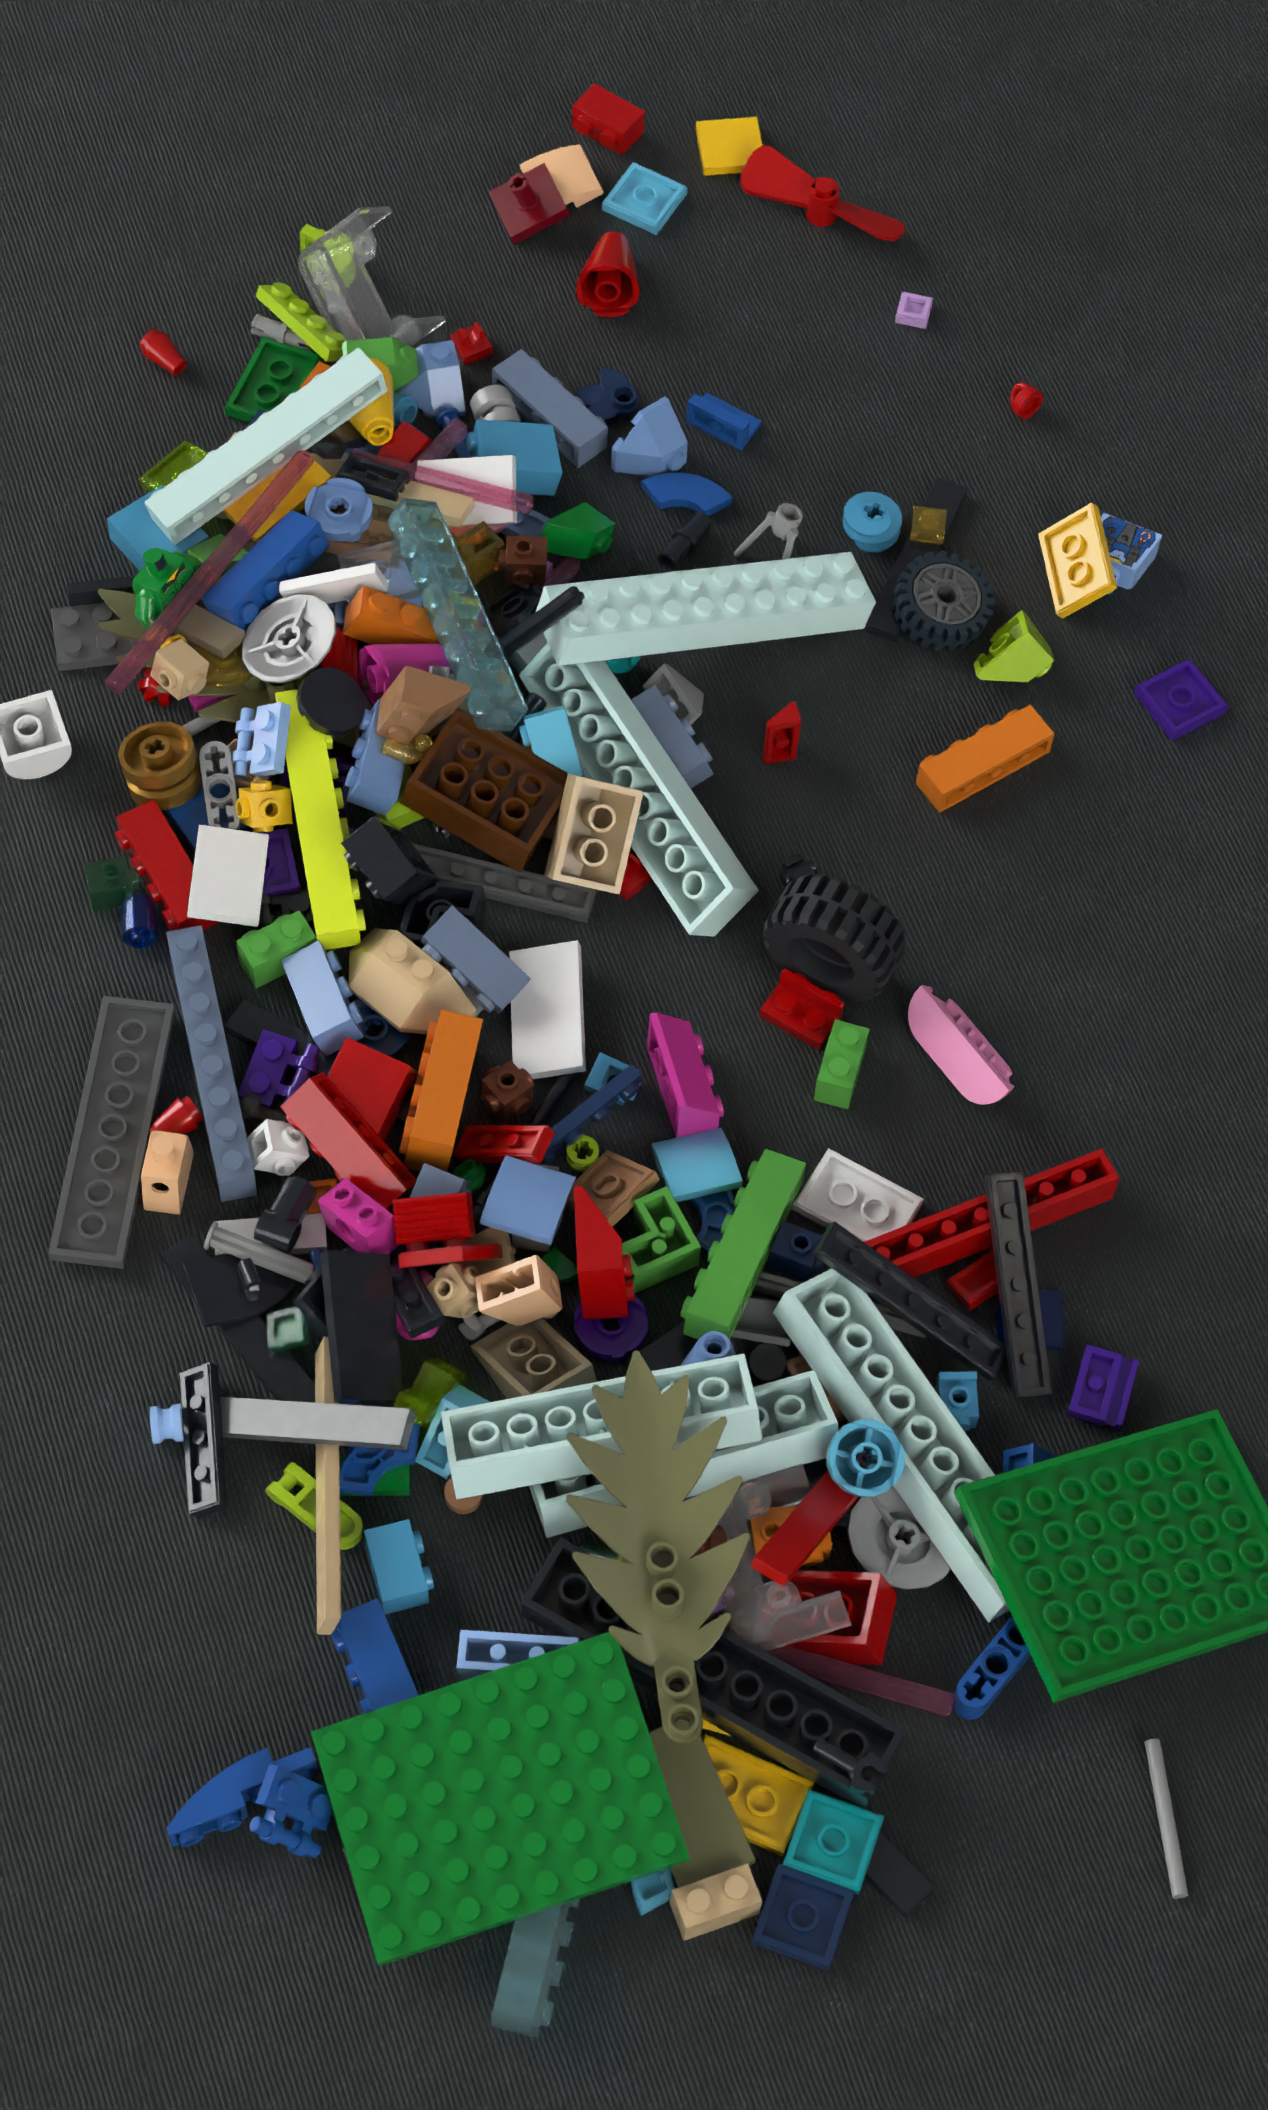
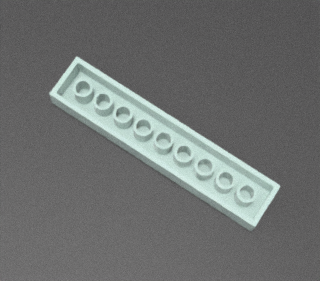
(710, 608)
(672, 828)
(878, 1380)

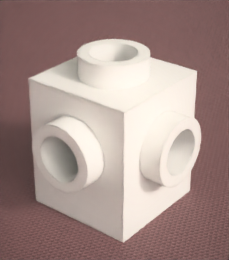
(277, 1147)

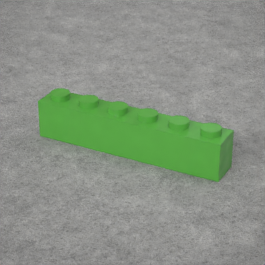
(745, 1245)

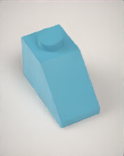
(552, 739)
(433, 1449)

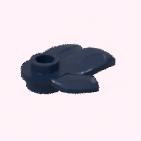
(610, 397)

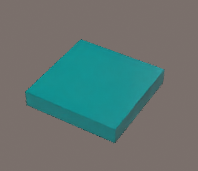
(833, 1841)

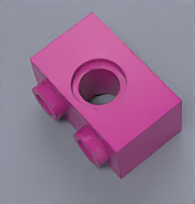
(358, 1219)

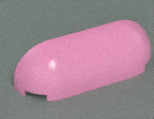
(958, 1048)

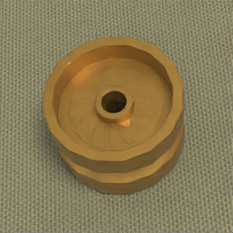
(161, 765)

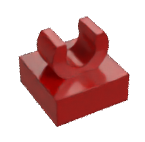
(471, 344)
(634, 878)

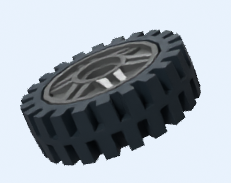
(946, 579)

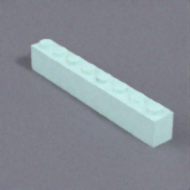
(266, 446)

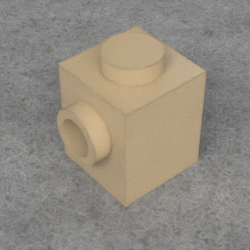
(180, 669)

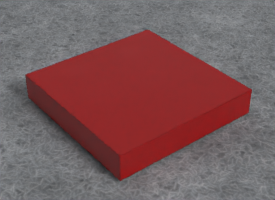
(449, 1255)

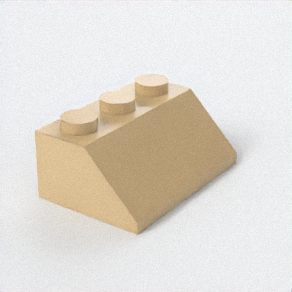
(593, 834)

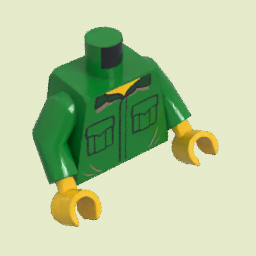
(160, 583)

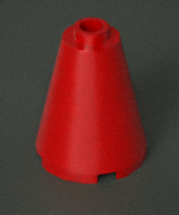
(609, 277)

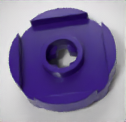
(612, 1345)

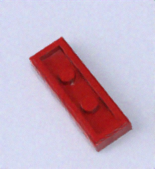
(495, 1142)

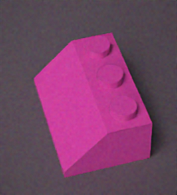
(682, 1075)

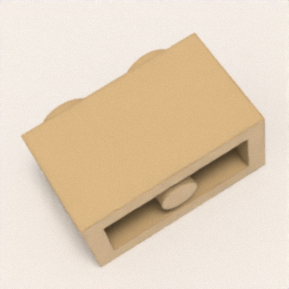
(715, 1902)

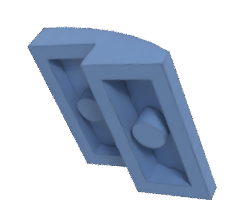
(527, 1200)

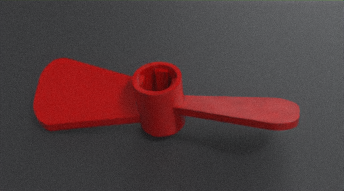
(778, 179)

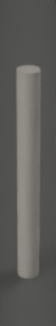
(1166, 1819)

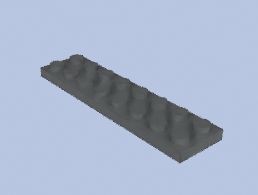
(112, 1133)

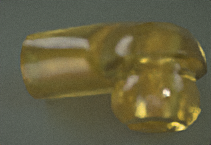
(407, 753)

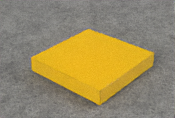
(727, 144)

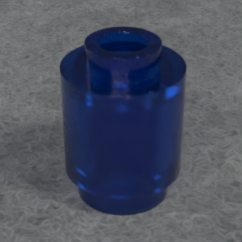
(138, 921)

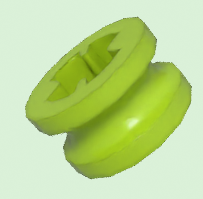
(582, 1165)

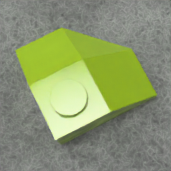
(1015, 653)

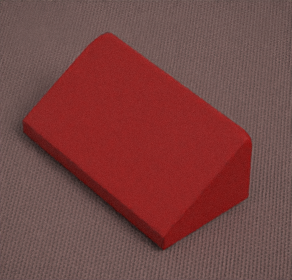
(782, 735)

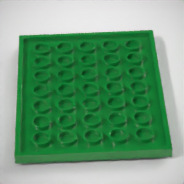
(1127, 1552)
(498, 1797)

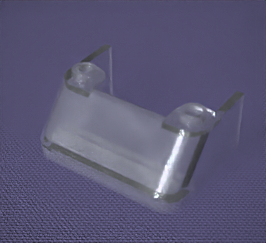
(344, 289)
(769, 1612)

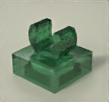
(287, 1329)

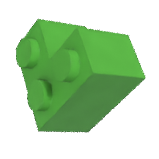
(665, 1241)

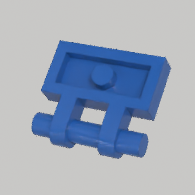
(295, 1798)

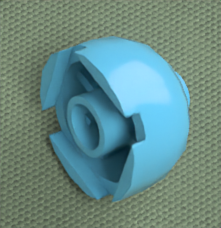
(882, 1458)

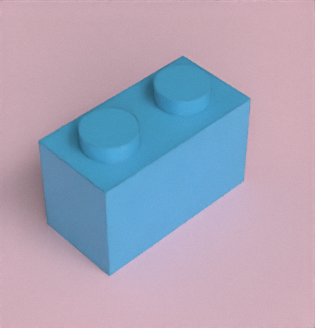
(397, 1566)

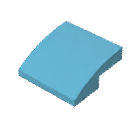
(697, 1164)

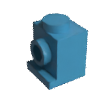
(602, 1070)
(960, 1386)

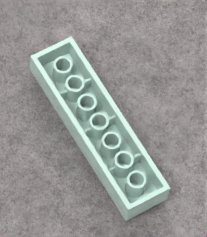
(794, 1431)
(526, 1436)

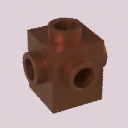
(524, 560)
(507, 1091)

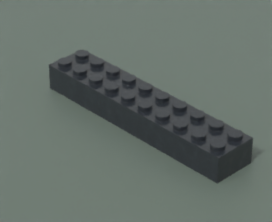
(737, 1685)

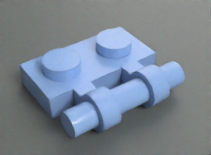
(269, 740)

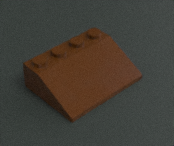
(486, 790)

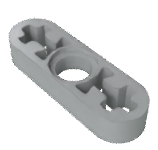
(227, 779)

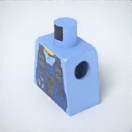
(1129, 548)

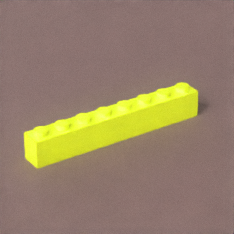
(321, 831)

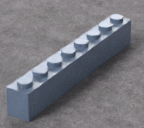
(211, 1064)

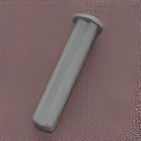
(259, 1253)

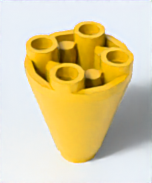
(377, 419)

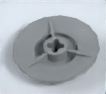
(289, 638)
(873, 1542)

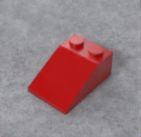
(600, 1263)
(870, 1609)

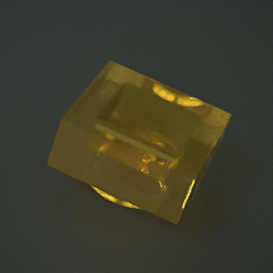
(928, 525)

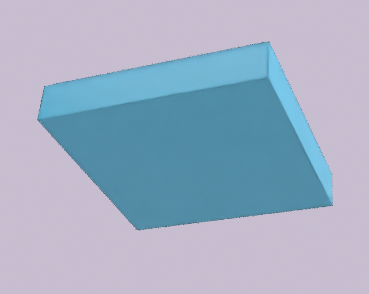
(644, 198)

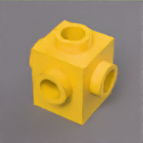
(264, 806)

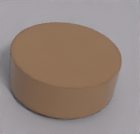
(463, 1505)

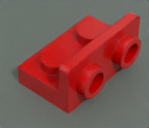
(802, 1009)

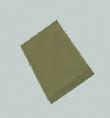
(702, 1809)

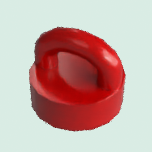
(1025, 400)

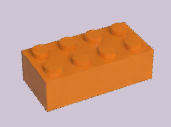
(440, 1090)

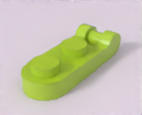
(304, 1504)

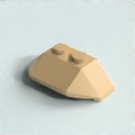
(403, 982)

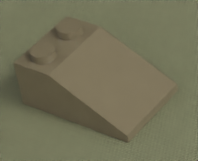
(532, 1360)

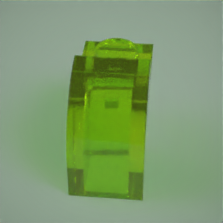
(431, 1384)

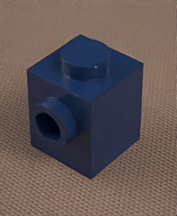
(794, 1252)

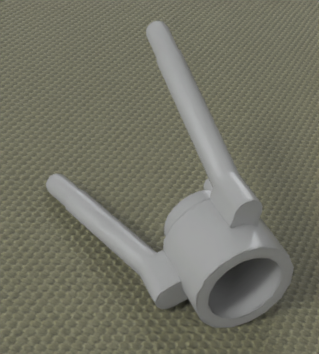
(783, 524)

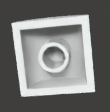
(33, 736)

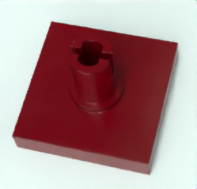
(529, 203)

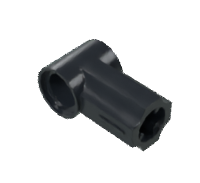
(283, 1222)

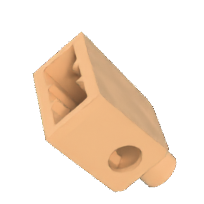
(166, 1162)
(520, 1292)

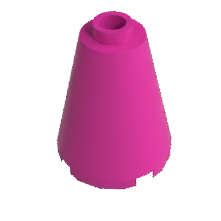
(384, 662)

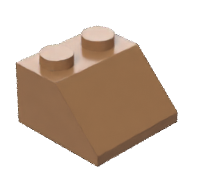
(418, 704)

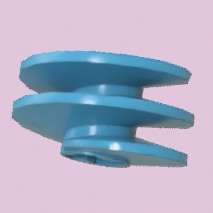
(872, 521)

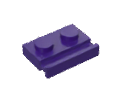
(1103, 1387)

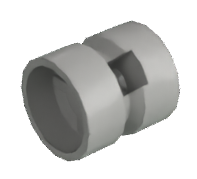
(494, 403)

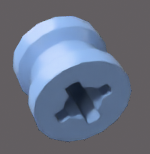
(166, 1423)

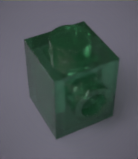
(110, 882)

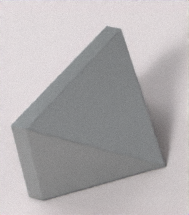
(684, 693)

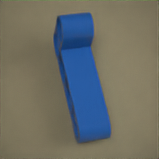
(999, 1650)

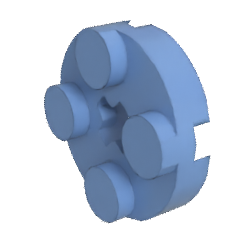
(356, 503)

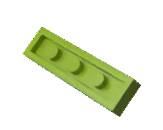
(302, 320)

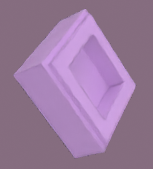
(913, 310)

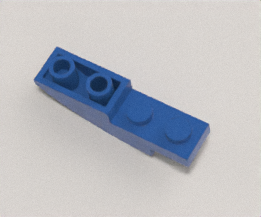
(223, 1798)

